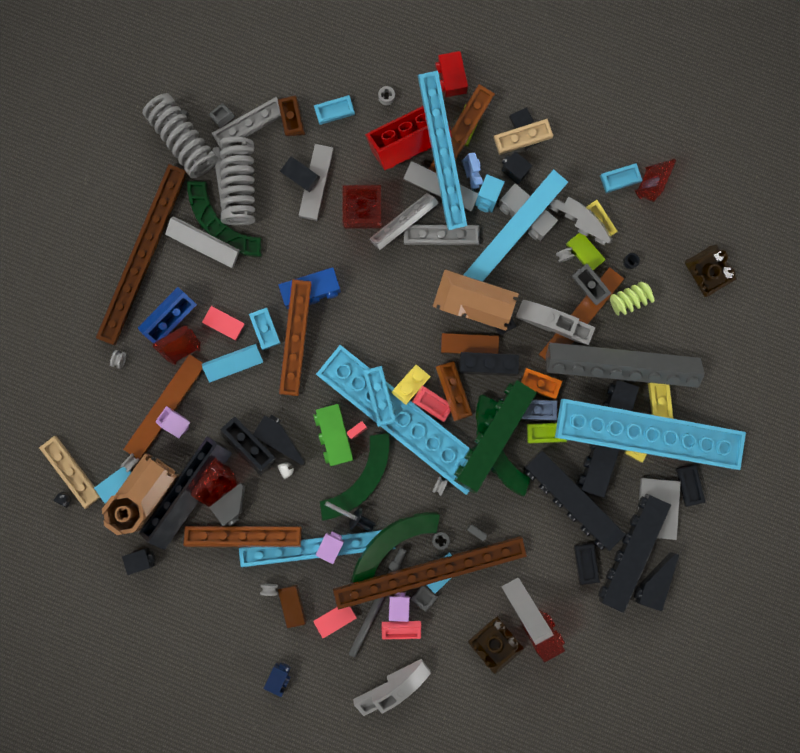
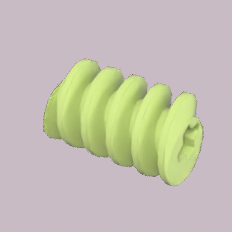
(630, 297)

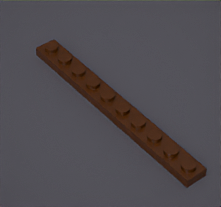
(141, 255)
(429, 572)

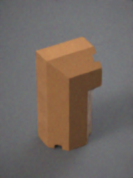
(476, 298)
(138, 496)

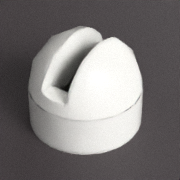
(283, 468)

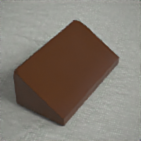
(291, 116)
(292, 606)

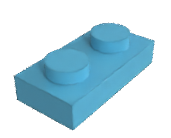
(264, 328)

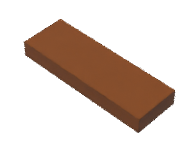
(469, 343)
(454, 391)

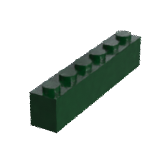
(494, 437)

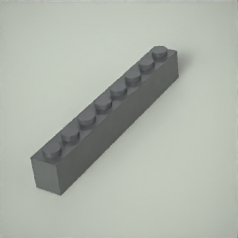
(624, 365)

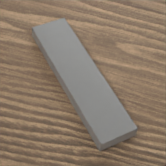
(250, 122)
(320, 165)
(428, 181)
(403, 221)
(441, 235)
(202, 242)
(527, 611)

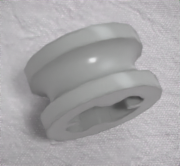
(382, 92)
(565, 255)
(118, 359)
(129, 462)
(440, 486)
(269, 589)

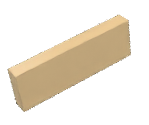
(523, 136)

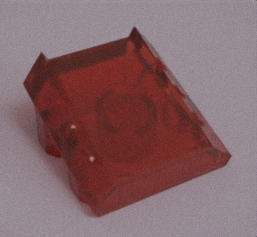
(655, 180)
(177, 345)
(214, 483)

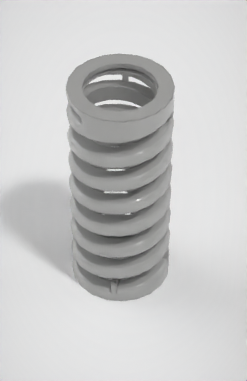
(181, 133)
(241, 180)

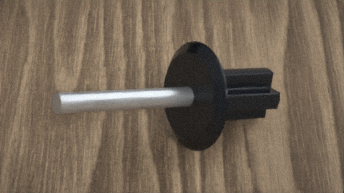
(356, 517)

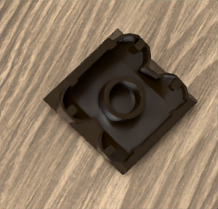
(711, 270)
(495, 645)

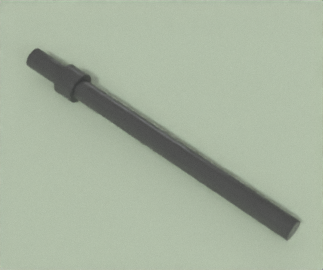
(394, 566)

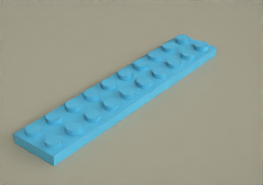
(412, 425)
(650, 434)

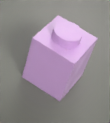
(173, 422)
(330, 547)
(399, 607)

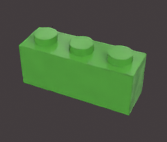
(333, 435)

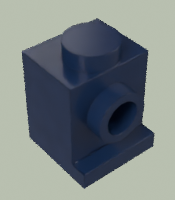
(277, 679)

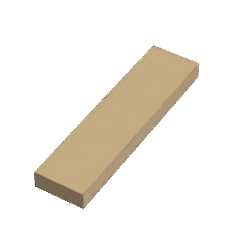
(70, 471)

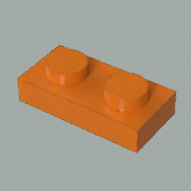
(541, 383)

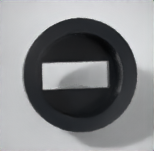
(631, 261)
(63, 499)

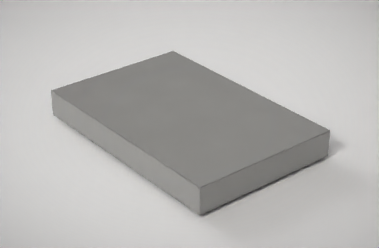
(669, 492)

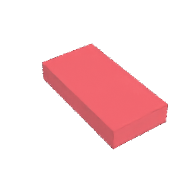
(223, 323)
(432, 403)
(356, 430)
(334, 620)
(401, 630)

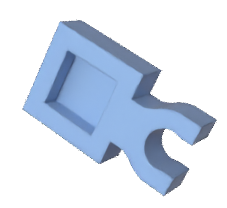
(472, 168)

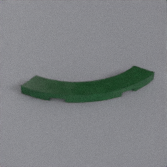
(212, 224)
(503, 468)
(366, 482)
(389, 538)

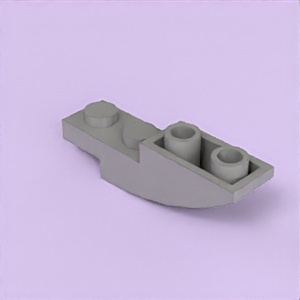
(587, 221)
(555, 321)
(397, 689)

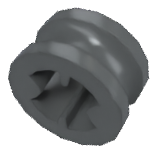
(445, 536)

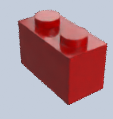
(452, 74)

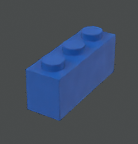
(323, 285)
(167, 316)

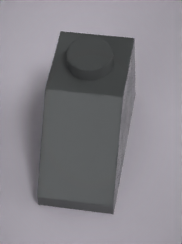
(590, 284)
(230, 505)

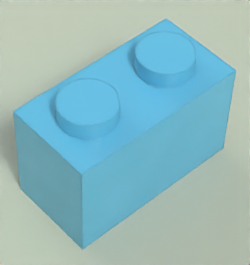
(489, 193)

